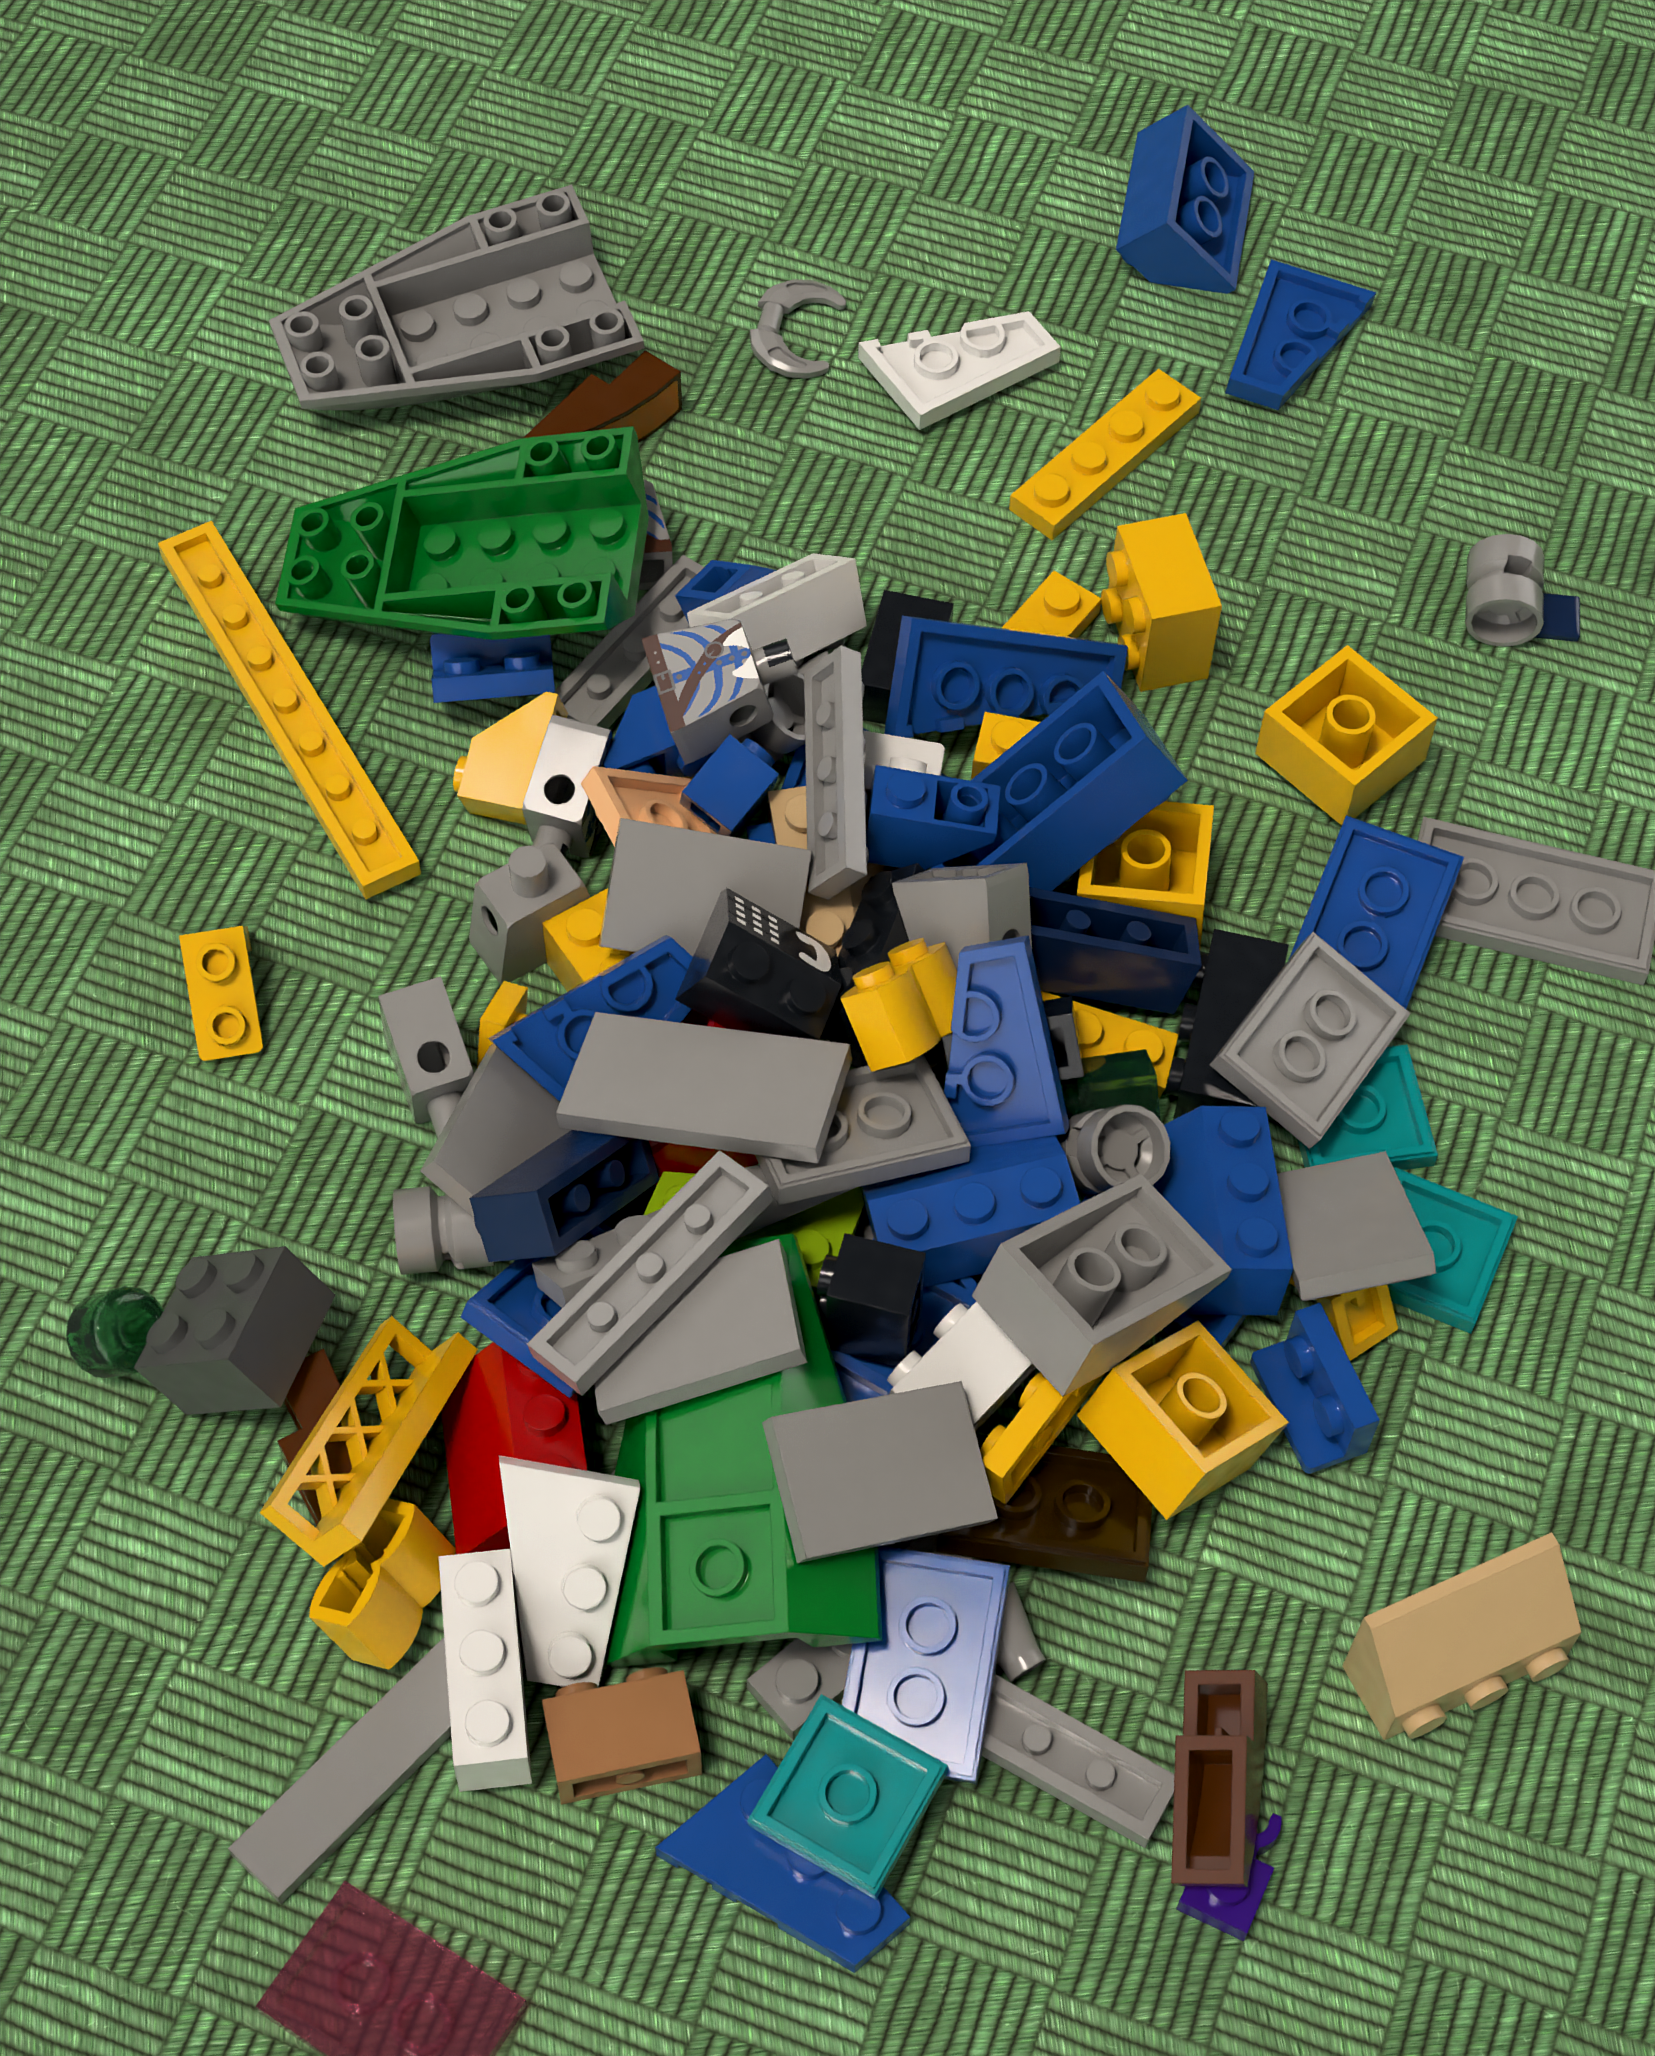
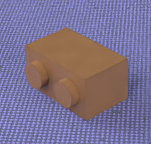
(622, 1734)

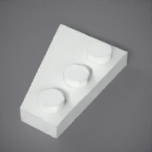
(956, 369)
(567, 1562)

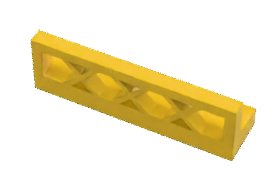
(391, 1444)

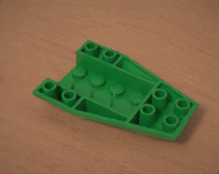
(481, 545)
(710, 1526)

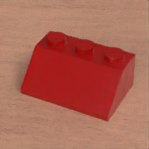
(507, 1413)

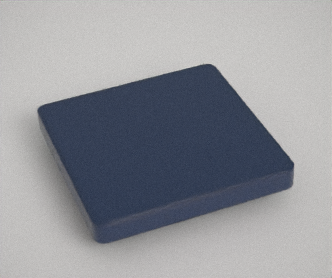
(1561, 617)

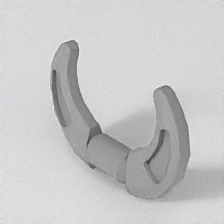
(781, 300)

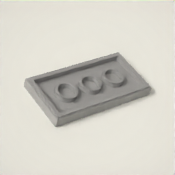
(1547, 903)
(705, 1087)

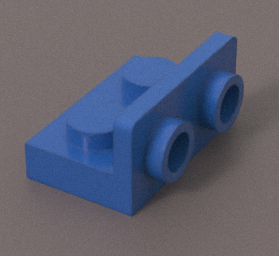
(490, 668)
(1316, 1392)

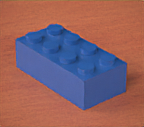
(1075, 785)

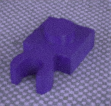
(1234, 1907)

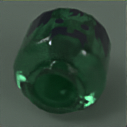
(111, 1330)

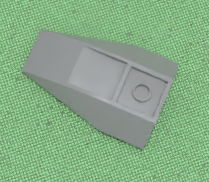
(461, 313)

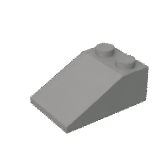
(1097, 1281)

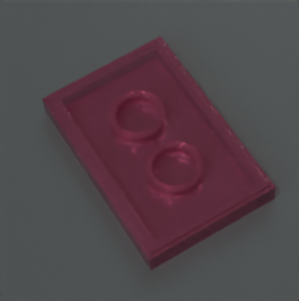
(386, 1989)

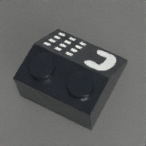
(760, 973)

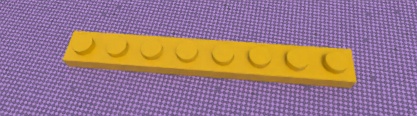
(290, 711)

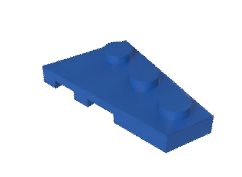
(1292, 332)
(637, 986)
(1002, 1052)
(777, 1881)

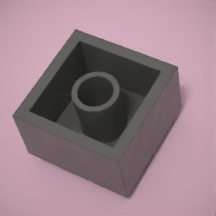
(235, 1331)

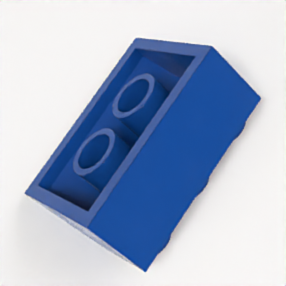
(1185, 205)
(1230, 1194)
(972, 1206)

